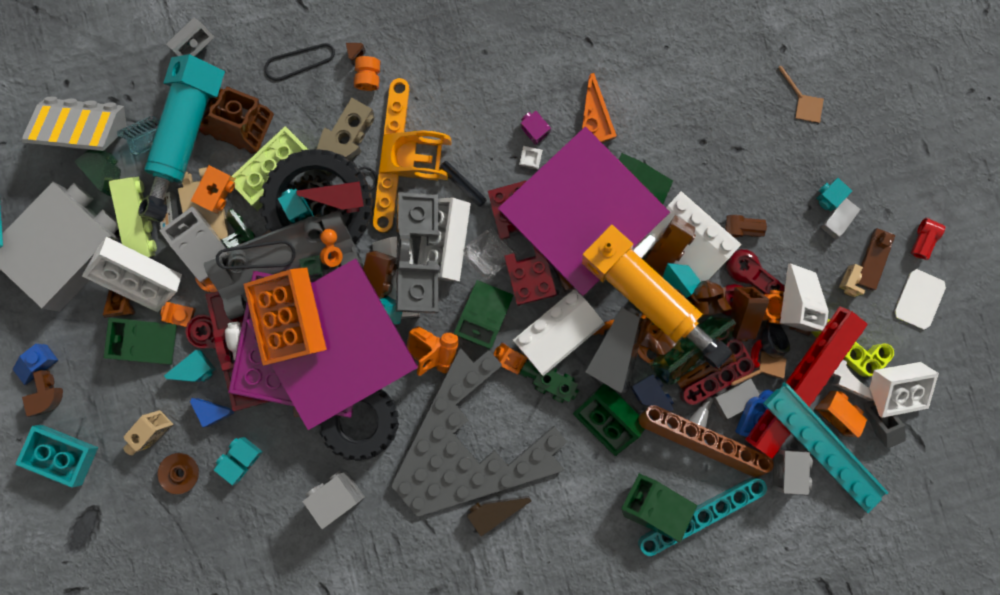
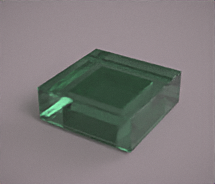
(313, 265)

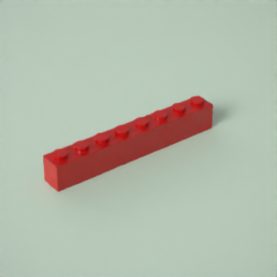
(811, 375)

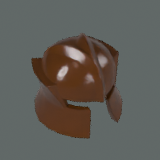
(710, 298)

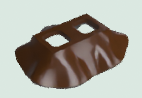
(658, 343)

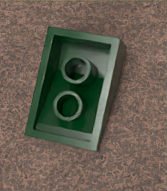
(652, 179)

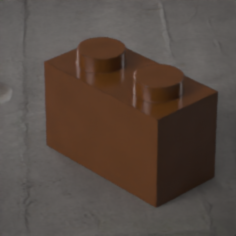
(379, 271)

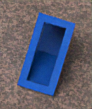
(35, 359)

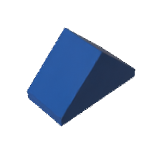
(209, 412)

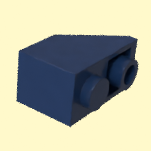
(649, 393)

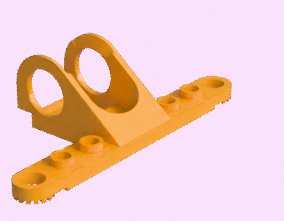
(399, 155)

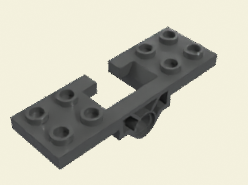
(415, 282)

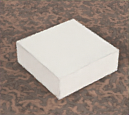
(530, 158)

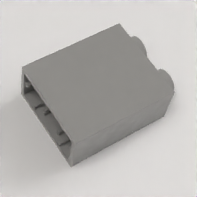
(53, 245)

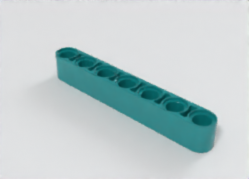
(712, 515)

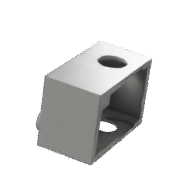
(332, 499)

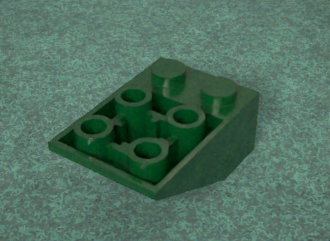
(483, 315)
(140, 341)
(658, 508)

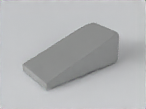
(840, 219)

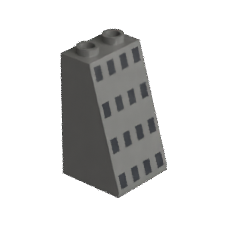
(618, 351)

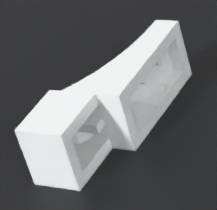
(847, 381)

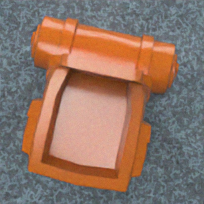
(432, 350)

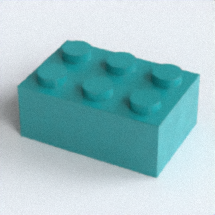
(56, 456)

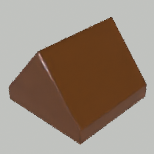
(355, 50)

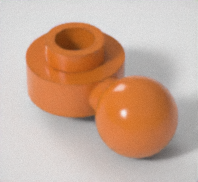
(328, 238)

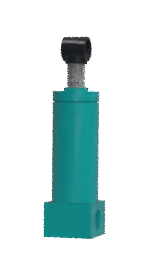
(191, 86)

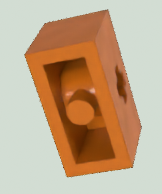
(213, 179)

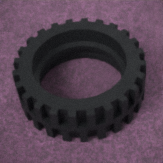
(308, 160)

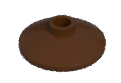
(169, 477)

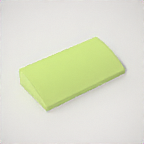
(255, 171)

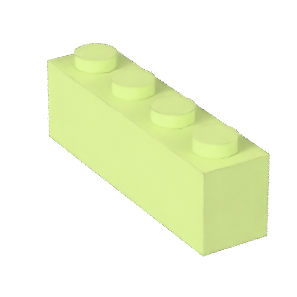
(133, 229)

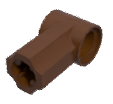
(739, 226)

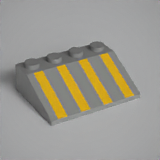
(75, 124)

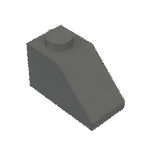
(888, 429)

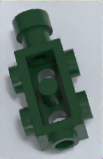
(554, 385)

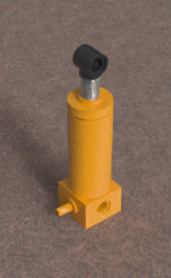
(615, 261)

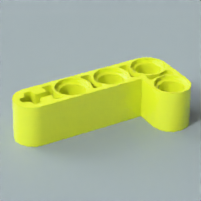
(864, 357)

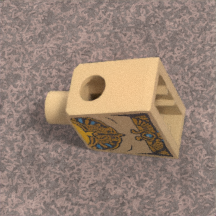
(146, 432)

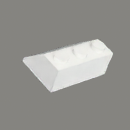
(903, 388)

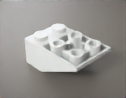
(803, 300)

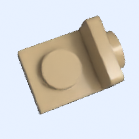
(852, 277)

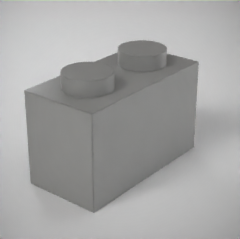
(190, 39)
(734, 399)

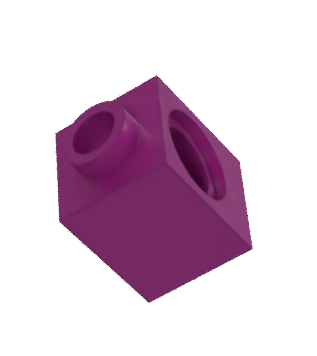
(535, 127)

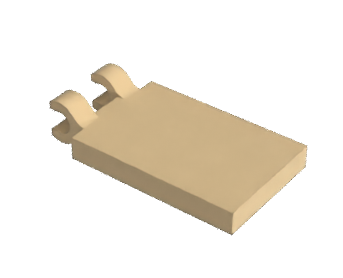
(217, 221)

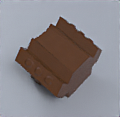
(236, 119)

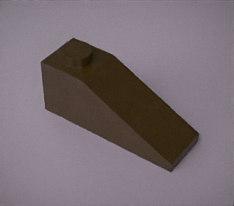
(492, 513)

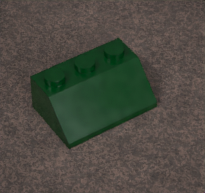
(609, 419)

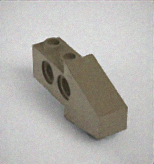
(331, 139)

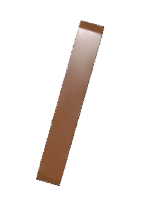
(696, 442)

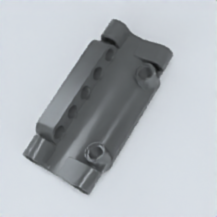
(304, 238)

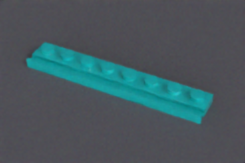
(825, 447)

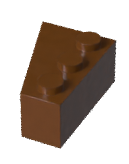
(670, 245)

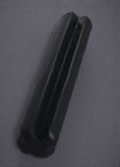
(463, 184)

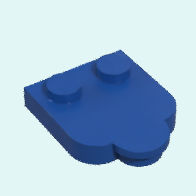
(752, 413)

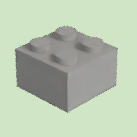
(792, 472)

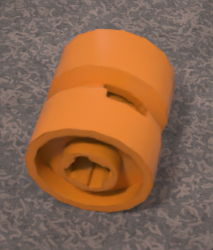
(366, 75)

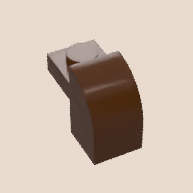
(46, 398)

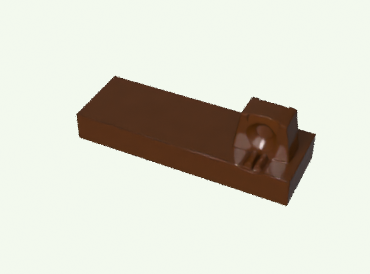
(875, 258)

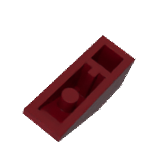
(341, 196)

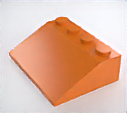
(285, 316)

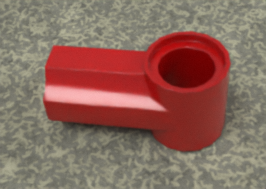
(929, 234)

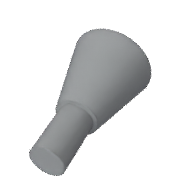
(701, 415)

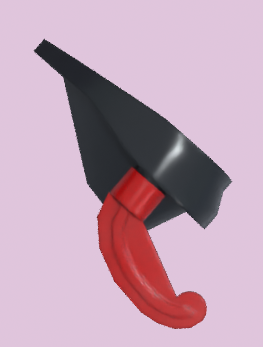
(772, 342)

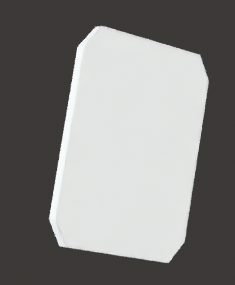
(920, 299)

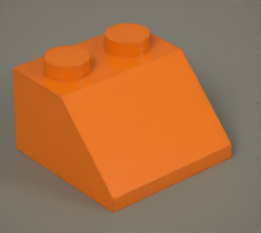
(842, 414)

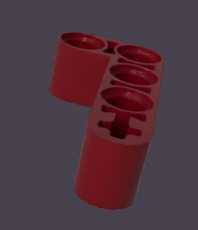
(715, 377)

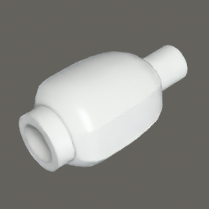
(232, 337)

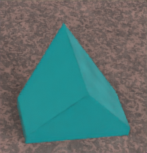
(681, 278)

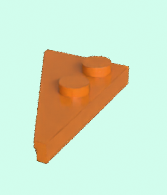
(596, 114)

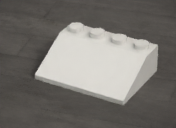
(712, 242)

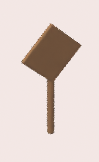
(808, 107)
(768, 365)

